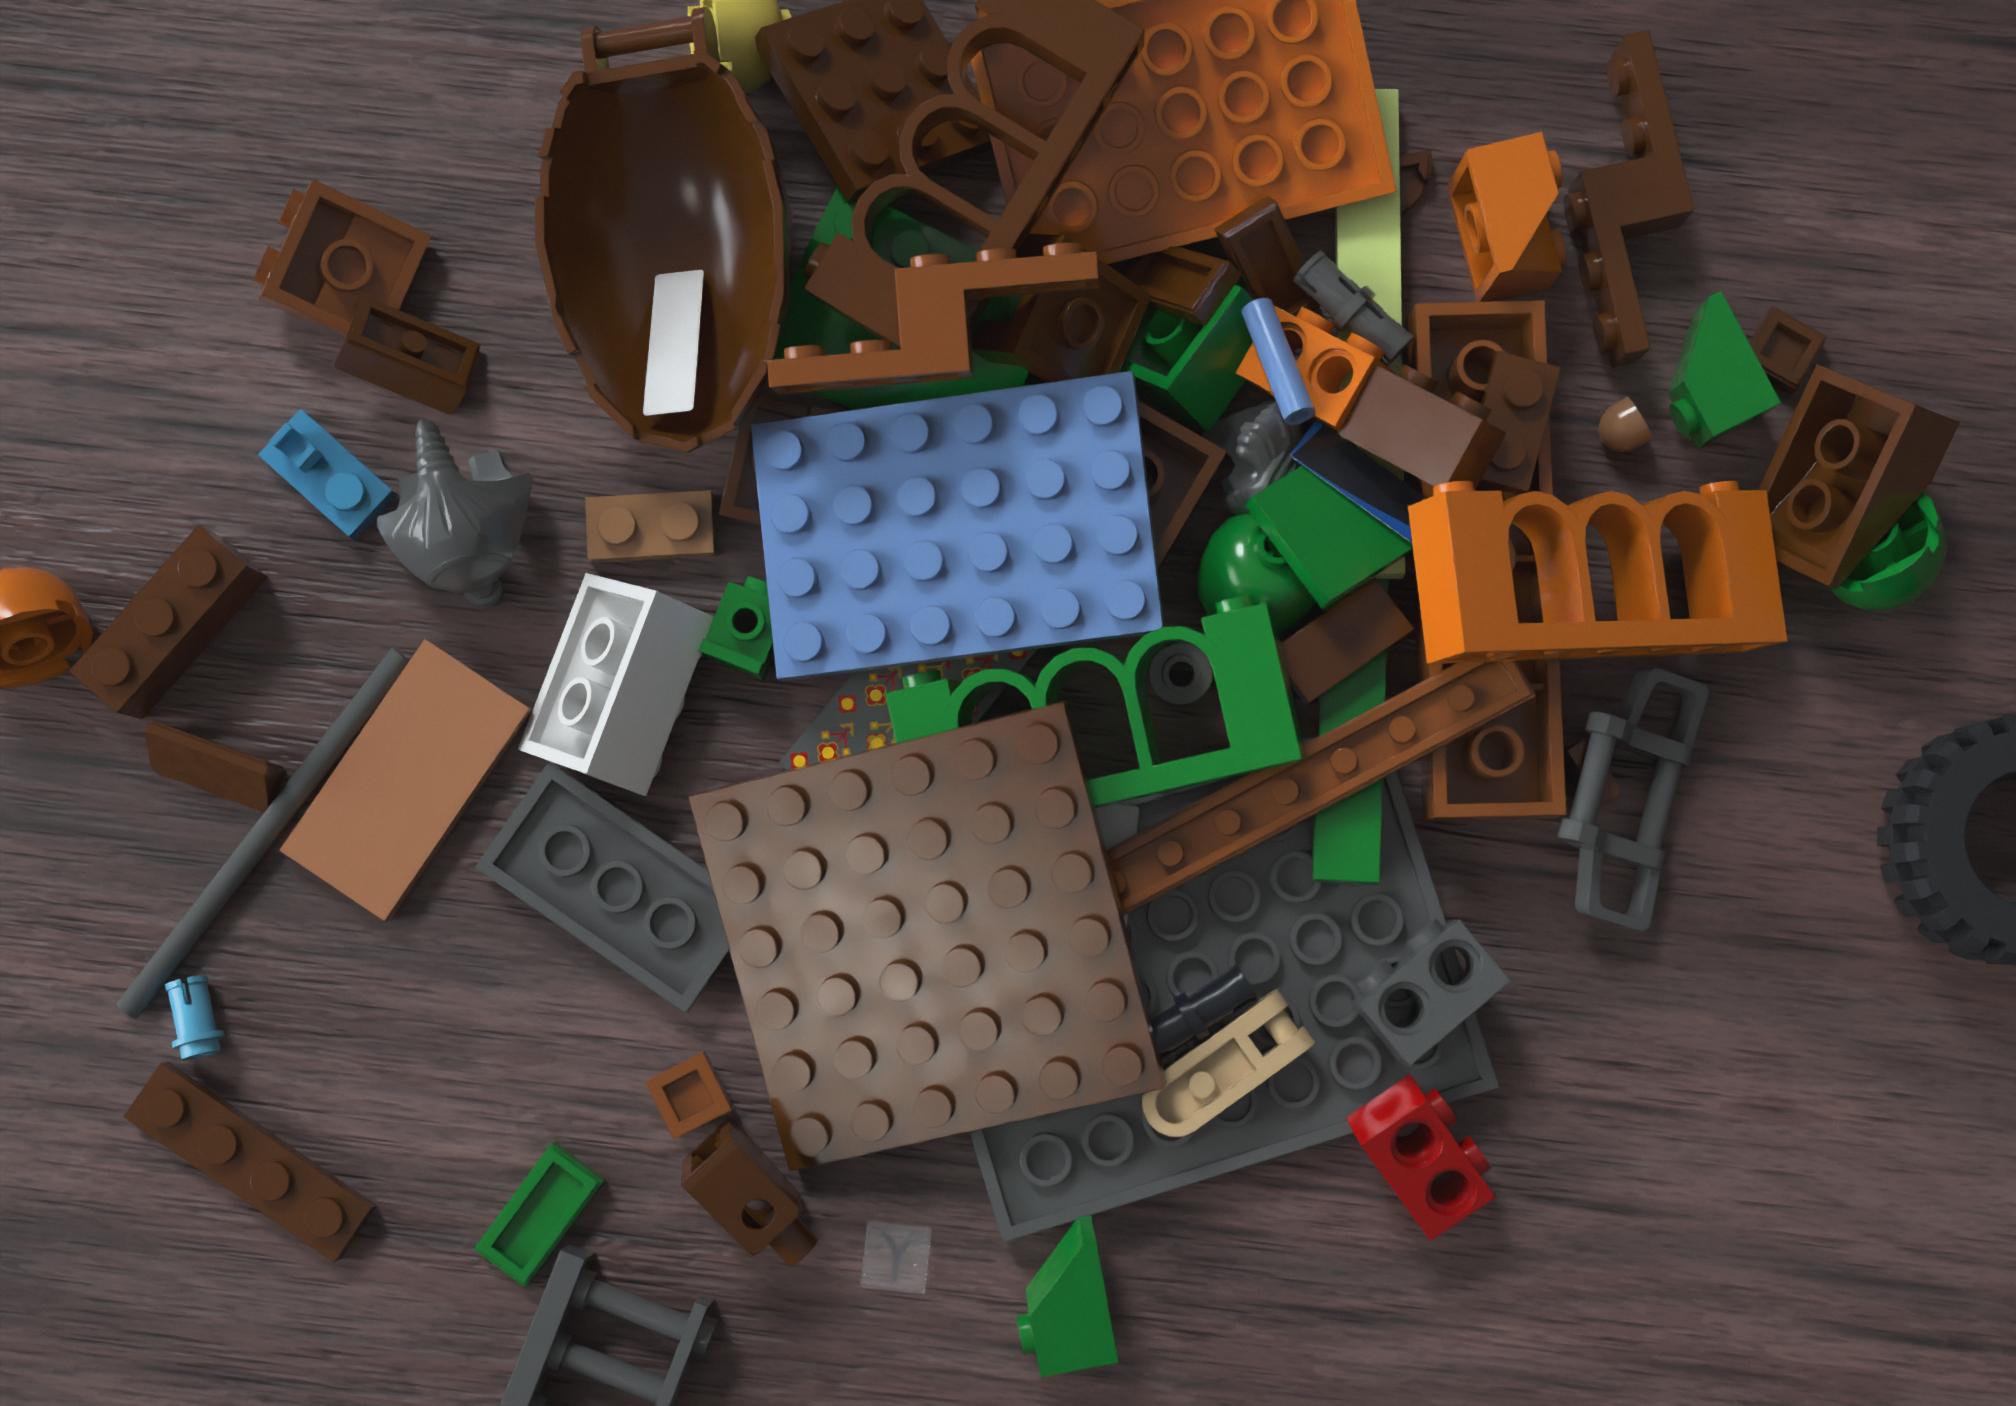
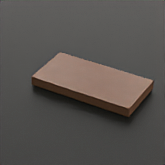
(406, 780)

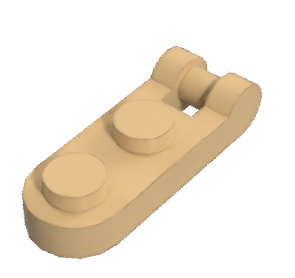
(1224, 1068)

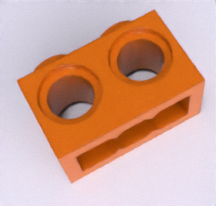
(1321, 364)

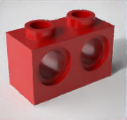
(1417, 1159)

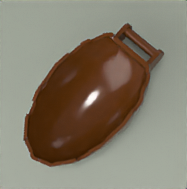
(655, 178)

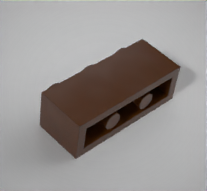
(168, 623)

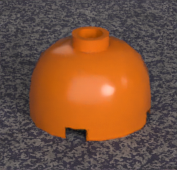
(38, 626)

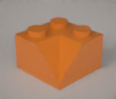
(1502, 219)

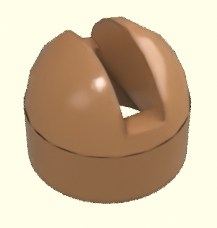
(1623, 427)

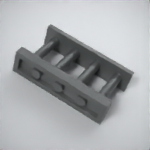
(553, 1348)

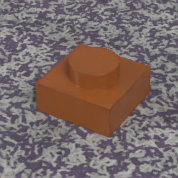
(689, 1095)

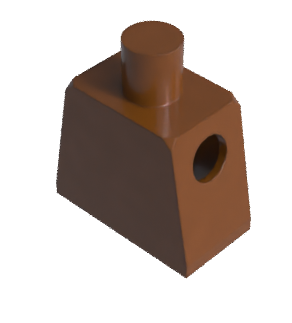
(732, 1171)

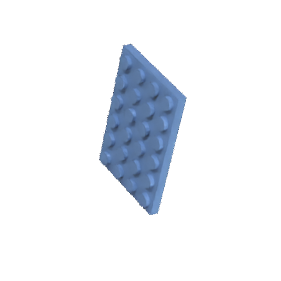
(957, 527)

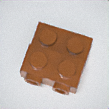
(335, 256)

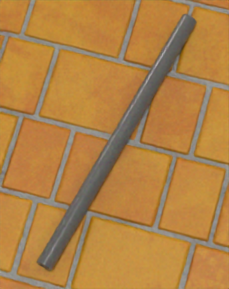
(262, 835)

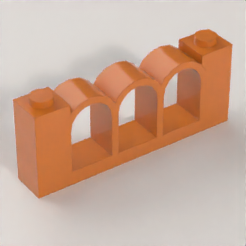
(1470, 588)

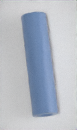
(1278, 361)

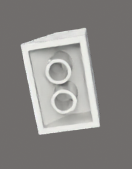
(616, 683)

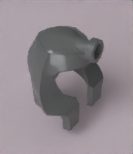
(454, 528)

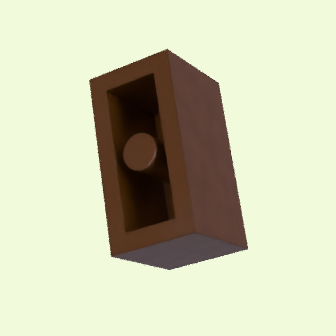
(1421, 431)

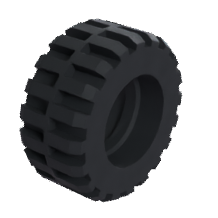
(1930, 845)

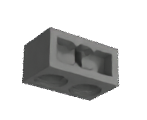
(1438, 1005)

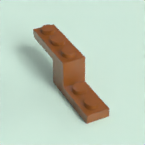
(935, 319)

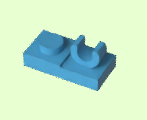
(327, 474)

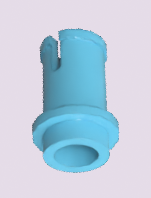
(195, 1021)

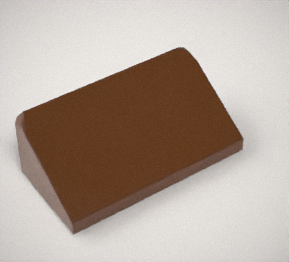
(407, 355)
(213, 766)

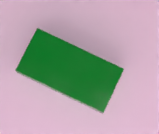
(540, 1214)

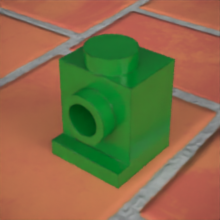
(744, 652)

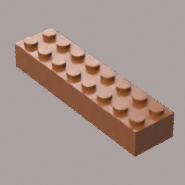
(1517, 760)

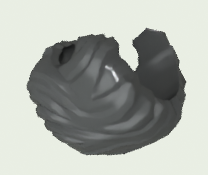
(1258, 448)

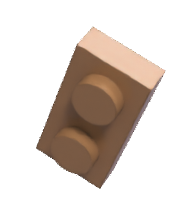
(650, 526)

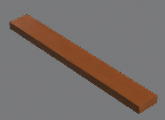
(1335, 769)

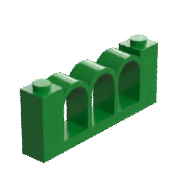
(1249, 679)

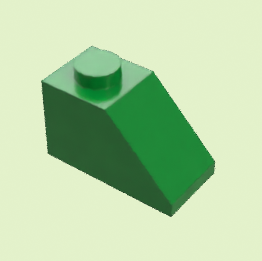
(1717, 377)
(1069, 1307)

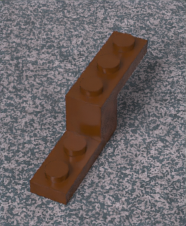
(1628, 199)

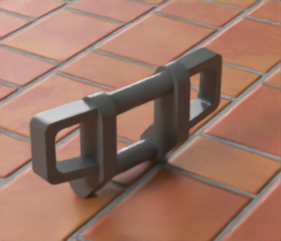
(1670, 756)

